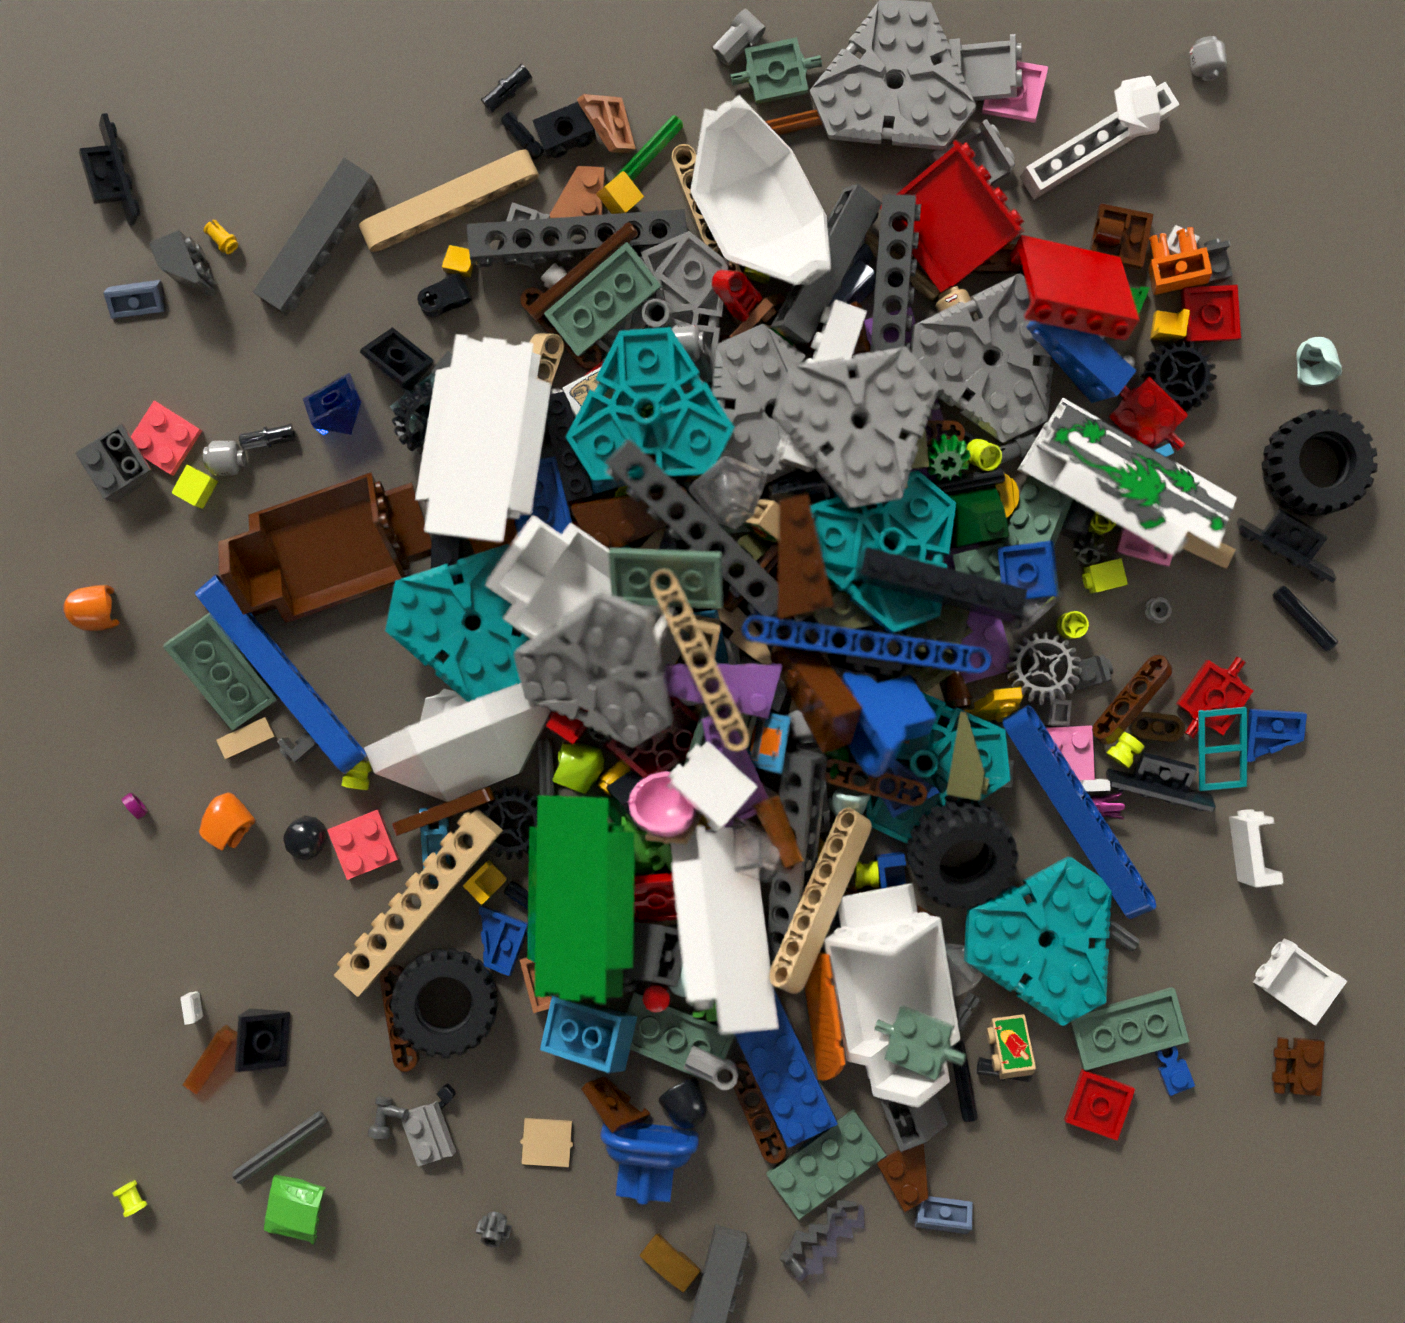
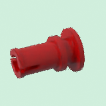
(656, 998)

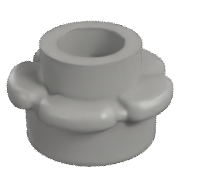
(1165, 610)

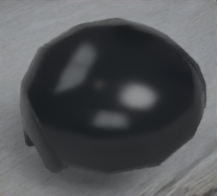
(305, 837)

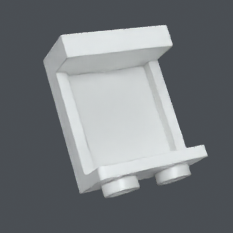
(711, 784)
(1248, 849)
(1299, 981)

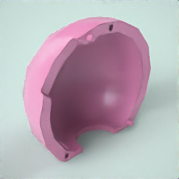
(660, 809)

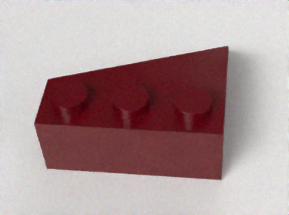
(662, 749)

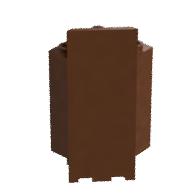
(324, 548)

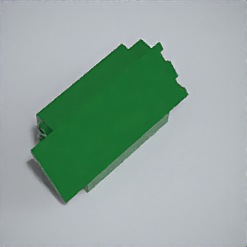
(579, 899)

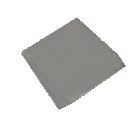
(1055, 714)

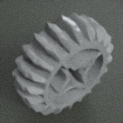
(1061, 655)

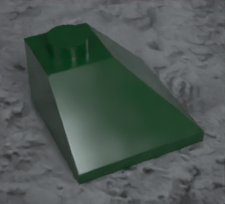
(978, 517)

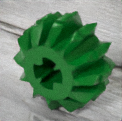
(947, 457)

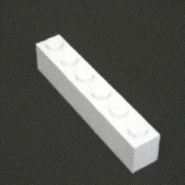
(1086, 148)
(836, 340)

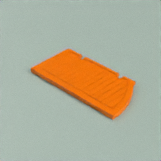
(824, 1019)

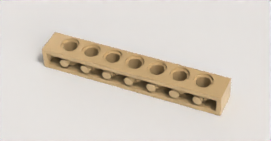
(360, 977)

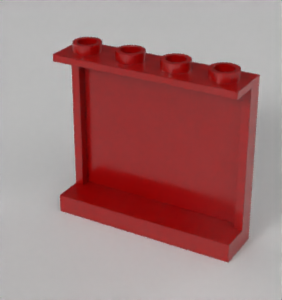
(959, 218)
(1076, 288)

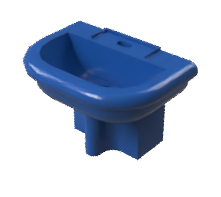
(889, 715)
(648, 1158)

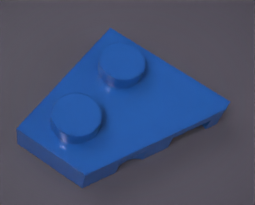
(1272, 730)
(887, 786)
(501, 939)

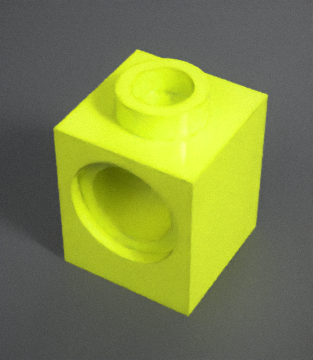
(1104, 576)

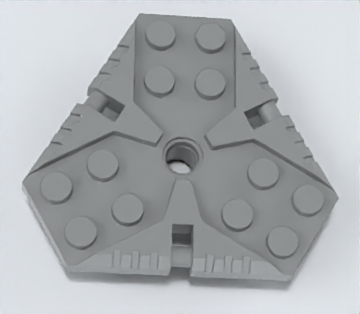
(897, 47)
(686, 273)
(751, 375)
(1009, 392)
(887, 394)
(597, 665)

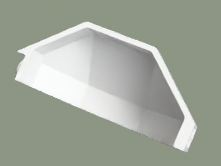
(758, 197)
(463, 746)

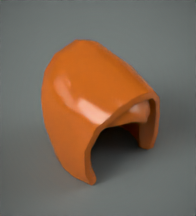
(90, 608)
(225, 821)

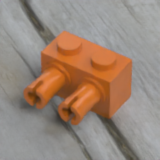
(1181, 269)

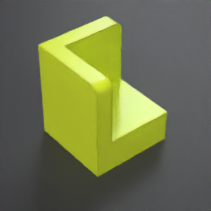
(194, 486)

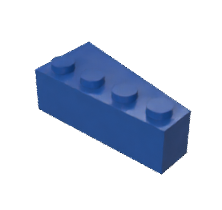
(1085, 359)

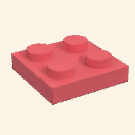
(165, 437)
(363, 844)

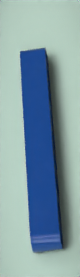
(879, 645)
(282, 676)
(1079, 812)

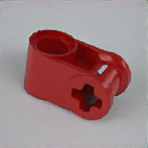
(738, 295)

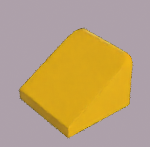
(457, 261)

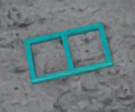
(1242, 747)

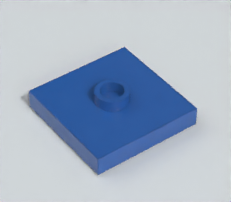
(1031, 568)

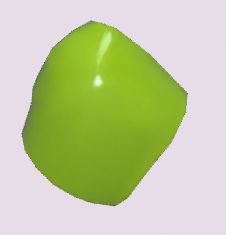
(578, 766)

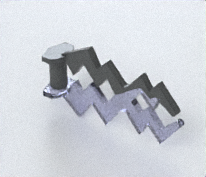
(815, 1265)

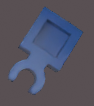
(1175, 1072)

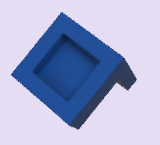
(891, 869)

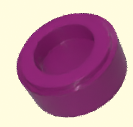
(134, 805)

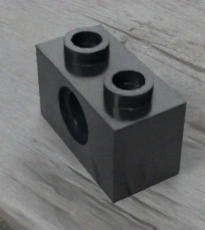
(570, 116)

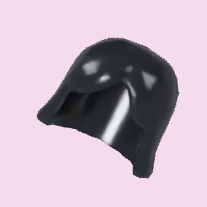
(685, 1104)

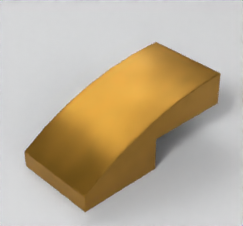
(670, 1263)

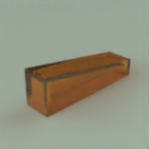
(779, 830)
(210, 1059)

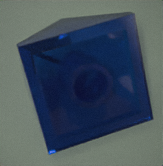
(334, 406)

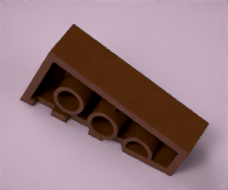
(621, 518)
(800, 564)
(819, 695)

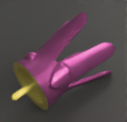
(1109, 809)

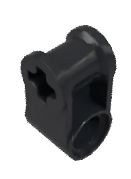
(447, 295)

